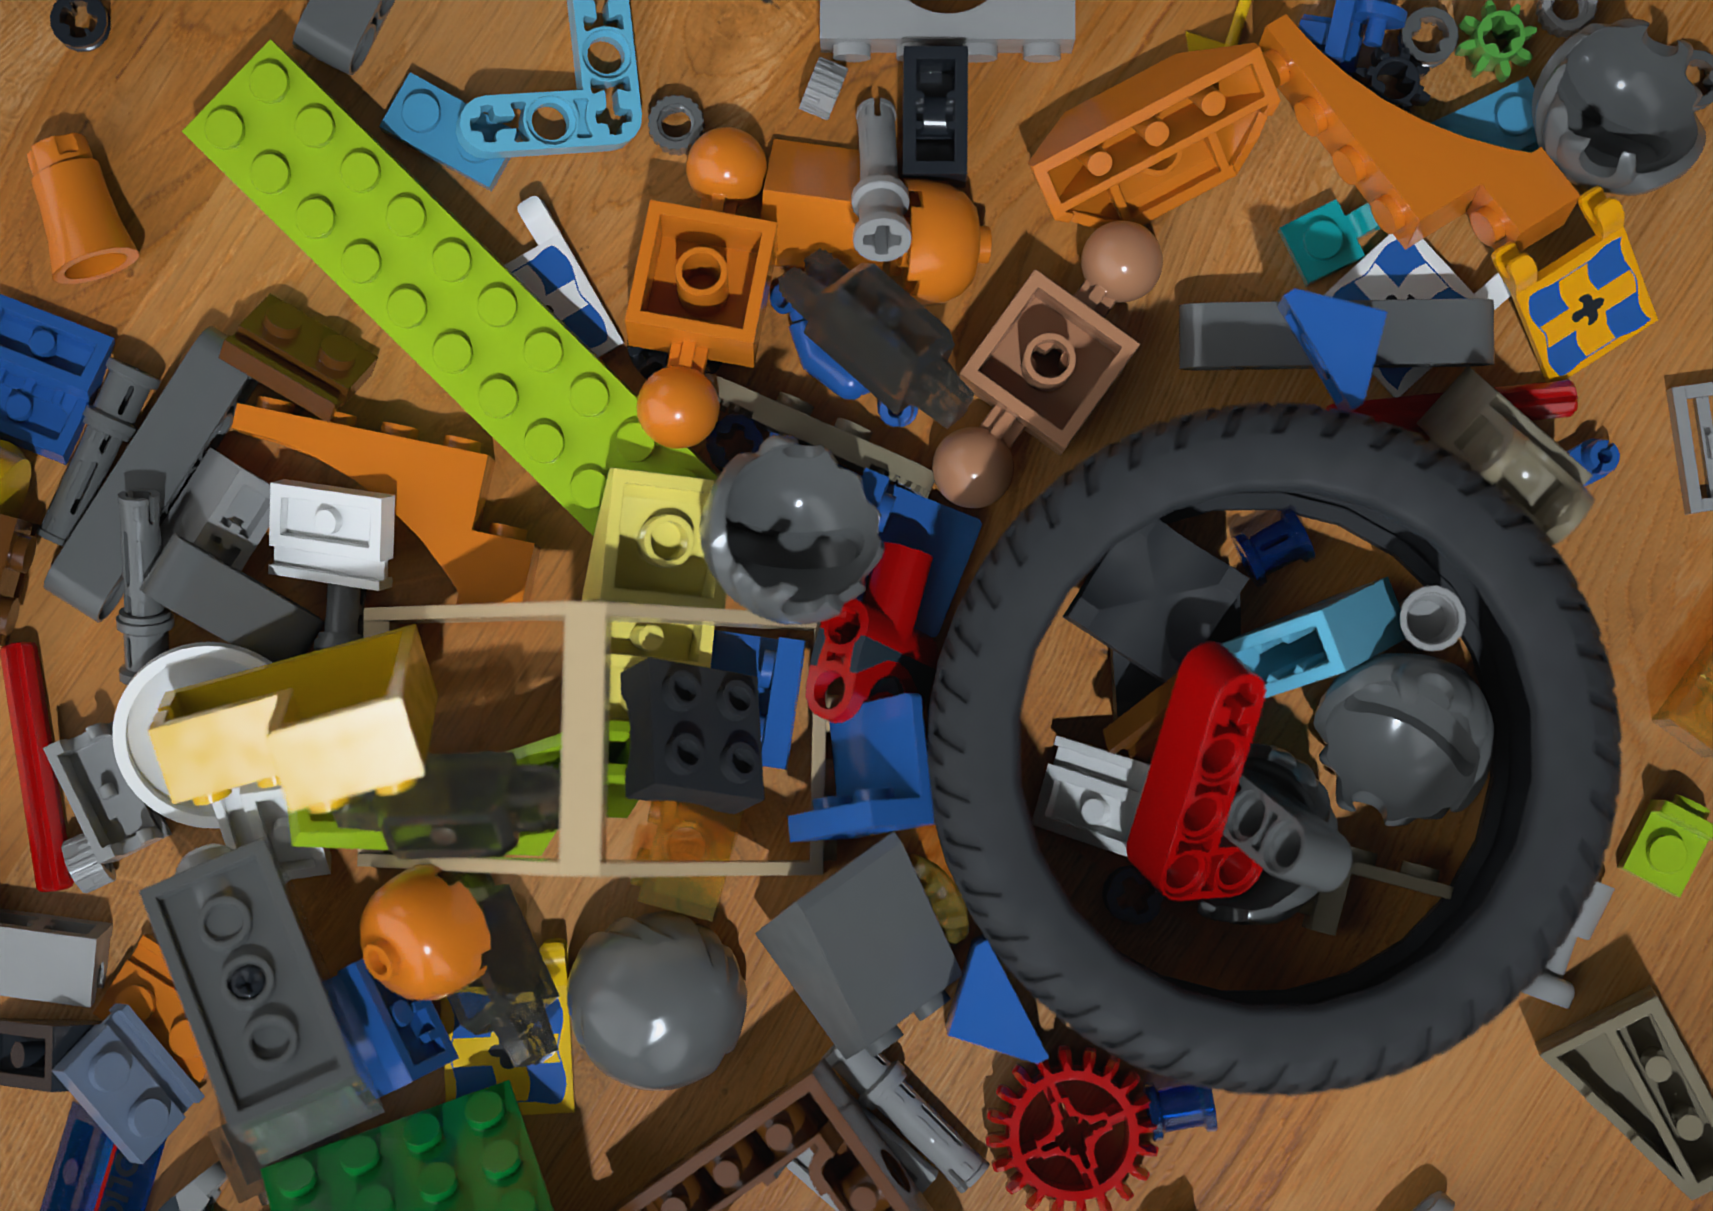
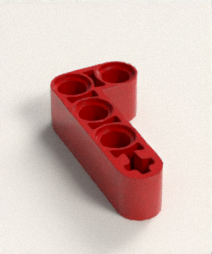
(1194, 780)

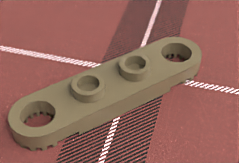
(845, 439)

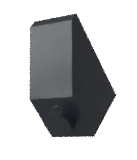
(35, 1047)

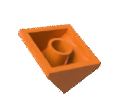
(811, 202)

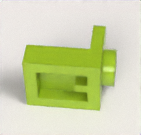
(1668, 844)

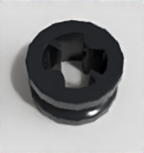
(66, 33)

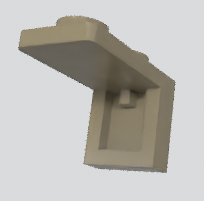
(1325, 908)

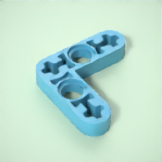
(577, 106)

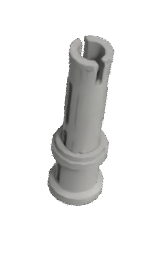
(880, 195)
(884, 1087)

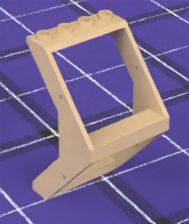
(587, 739)

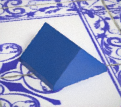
(1337, 340)
(988, 1009)

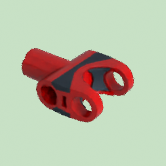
(876, 640)

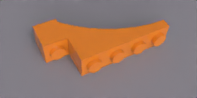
(1409, 168)
(435, 488)

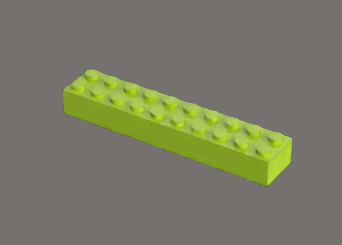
(430, 283)

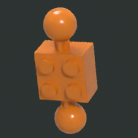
(701, 286)

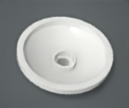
(140, 702)

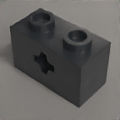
(935, 113)

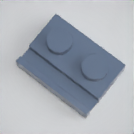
(128, 1083)

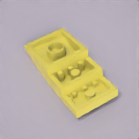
(652, 555)

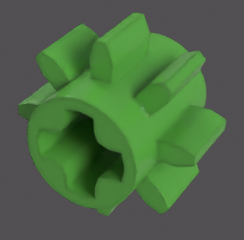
(1503, 26)

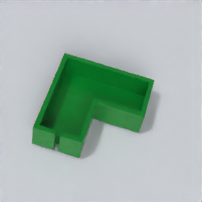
(439, 1159)

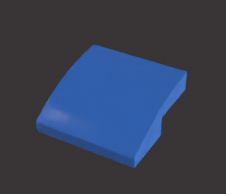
(47, 378)

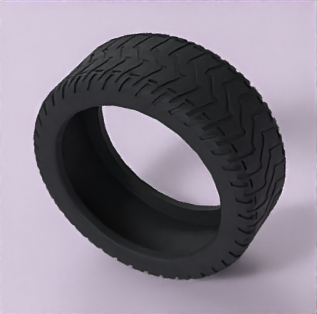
(1542, 812)

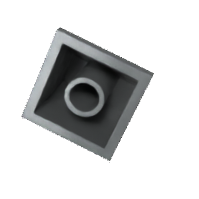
(865, 950)

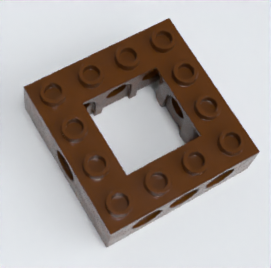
(805, 1113)

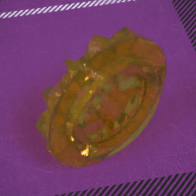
(943, 897)

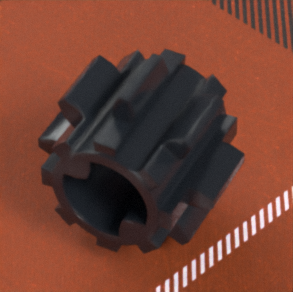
(1400, 68)

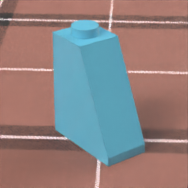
(1322, 638)

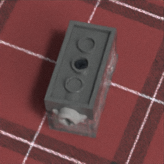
(259, 999)

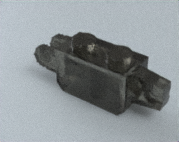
(878, 335)
(460, 807)
(516, 982)

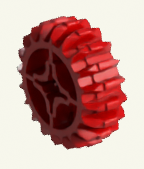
(1044, 1143)

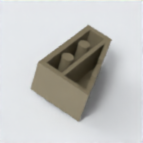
(1643, 1082)

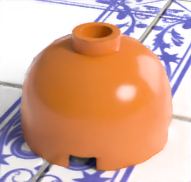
(944, 242)
(423, 935)

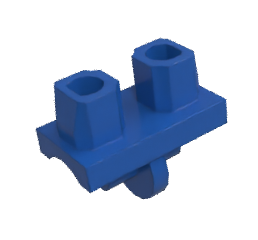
(1343, 34)

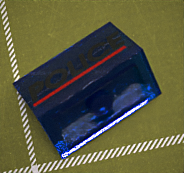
(94, 1172)

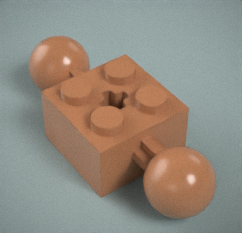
(1118, 265)

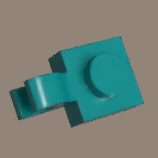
(1327, 239)

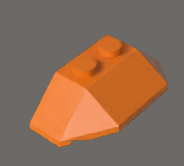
(1156, 137)

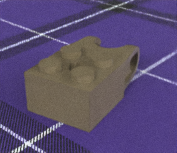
(1511, 452)

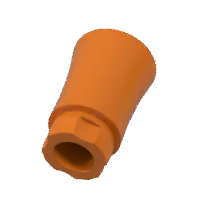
(77, 212)

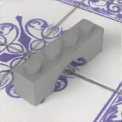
(997, 26)

